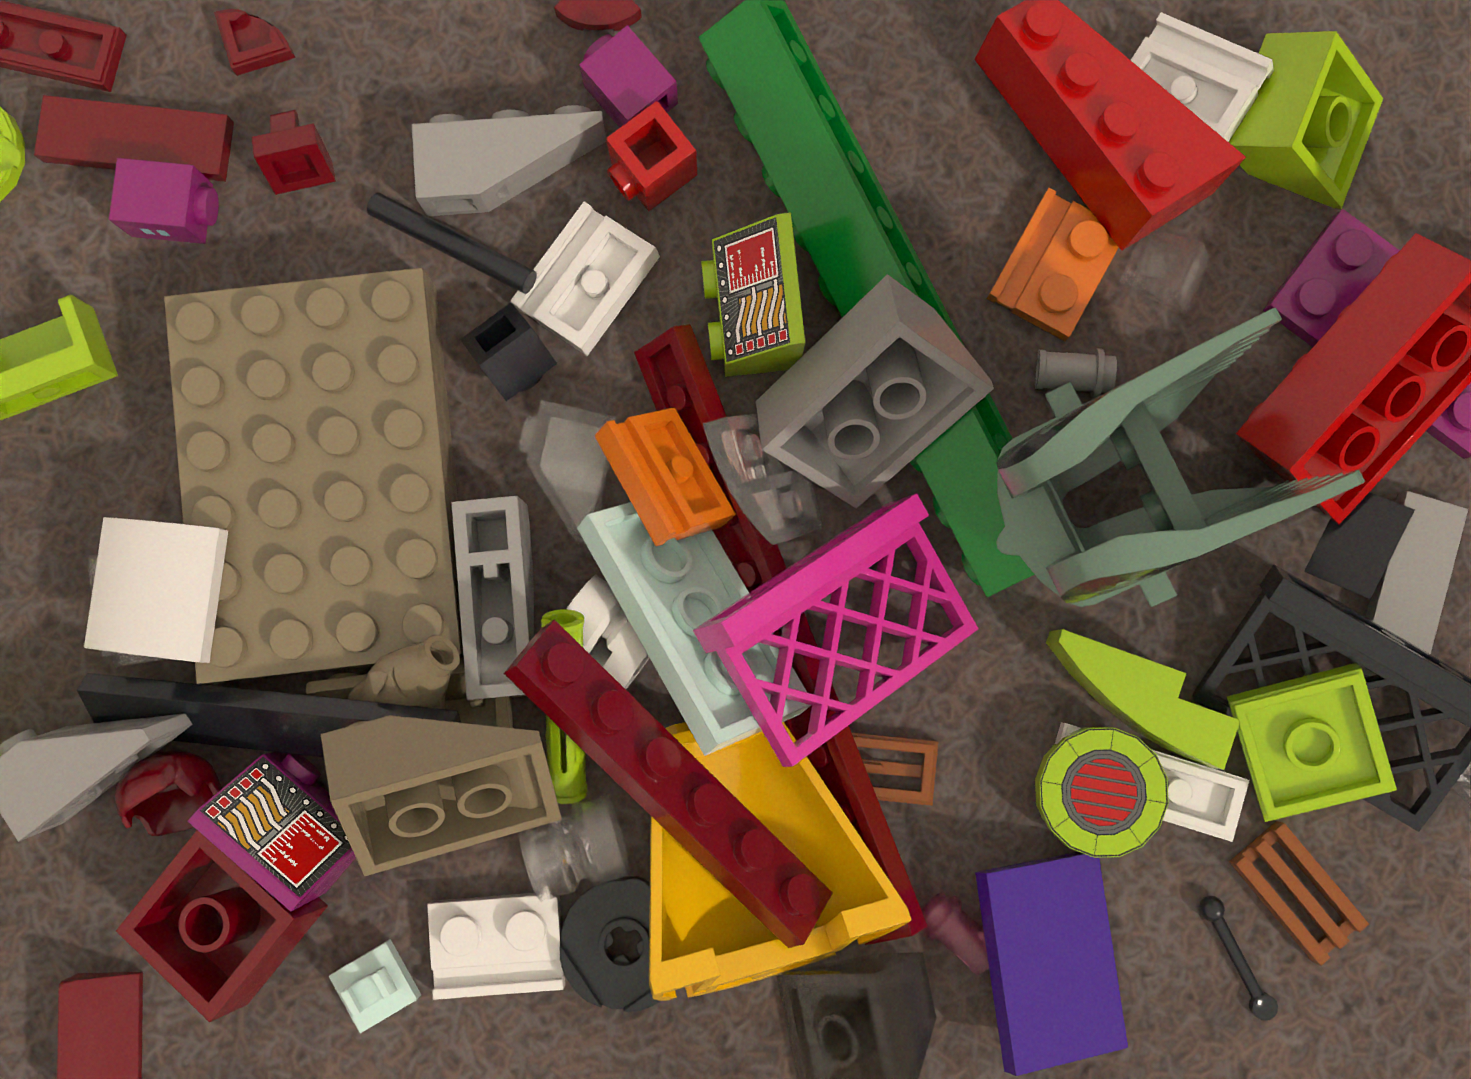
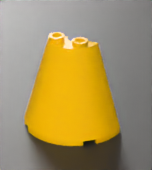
(706, 935)

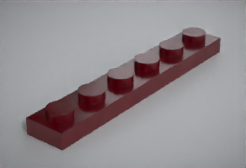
(669, 783)

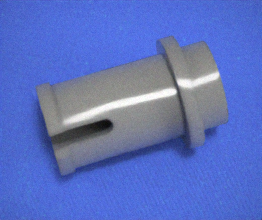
(1086, 372)

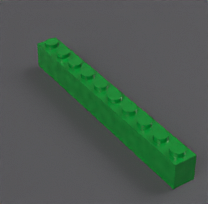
(855, 243)

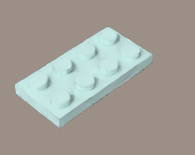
(666, 597)

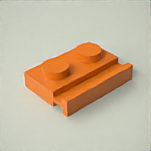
(1055, 266)
(664, 475)

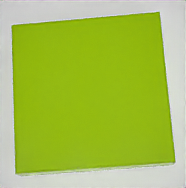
(1312, 742)

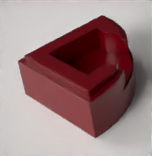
(598, 14)
(251, 41)

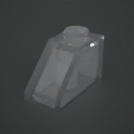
(567, 460)

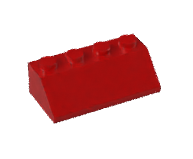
(1372, 376)

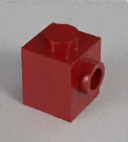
(650, 157)

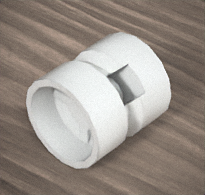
(608, 632)

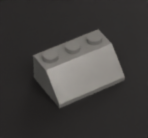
(870, 394)

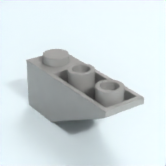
(485, 162)

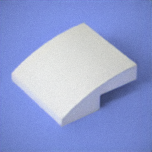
(156, 589)

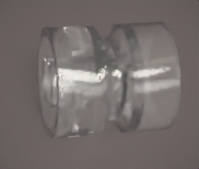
(575, 848)

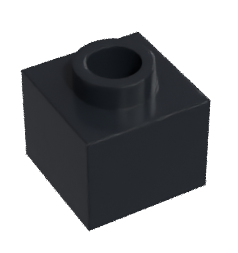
(509, 352)

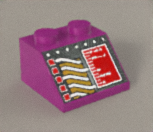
(279, 828)

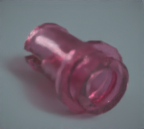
(956, 931)

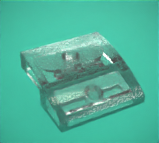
(774, 500)

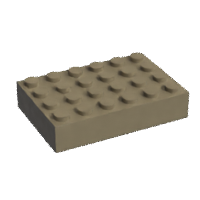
(328, 458)

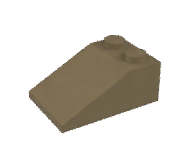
(433, 787)

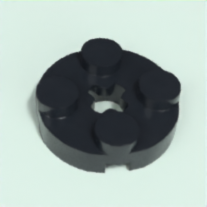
(588, 934)

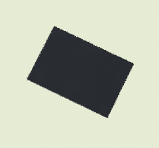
(1361, 545)

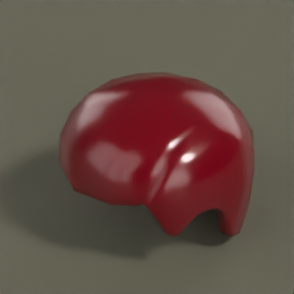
(165, 791)

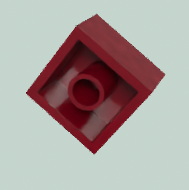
(214, 929)

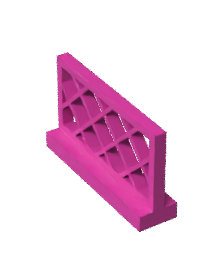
(802, 588)

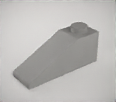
(493, 590)
(66, 769)

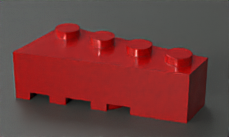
(1103, 120)

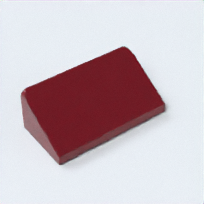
(100, 1026)

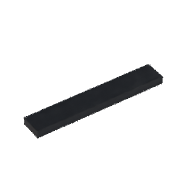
(238, 715)

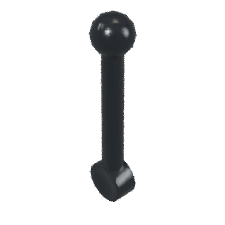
(1261, 1003)

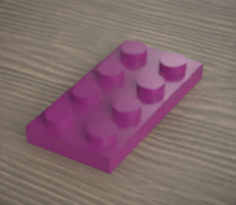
(1331, 278)

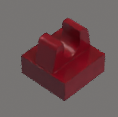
(292, 155)

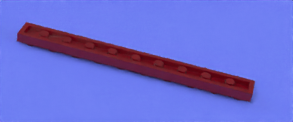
(681, 380)

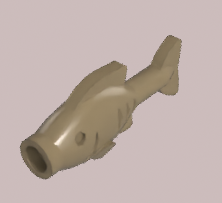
(411, 675)

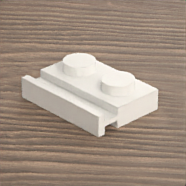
(1204, 72)
(586, 278)
(495, 945)

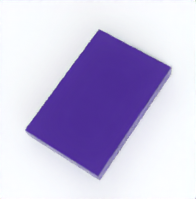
(1051, 962)

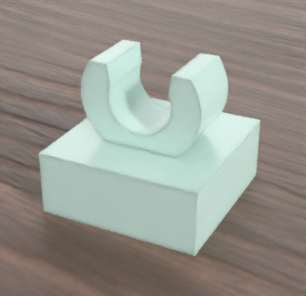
(375, 986)

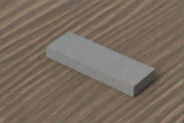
(1419, 572)

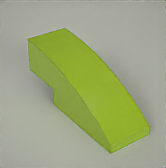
(1146, 698)

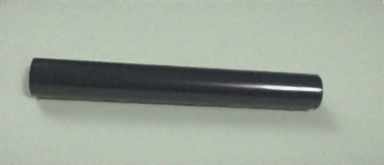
(451, 243)

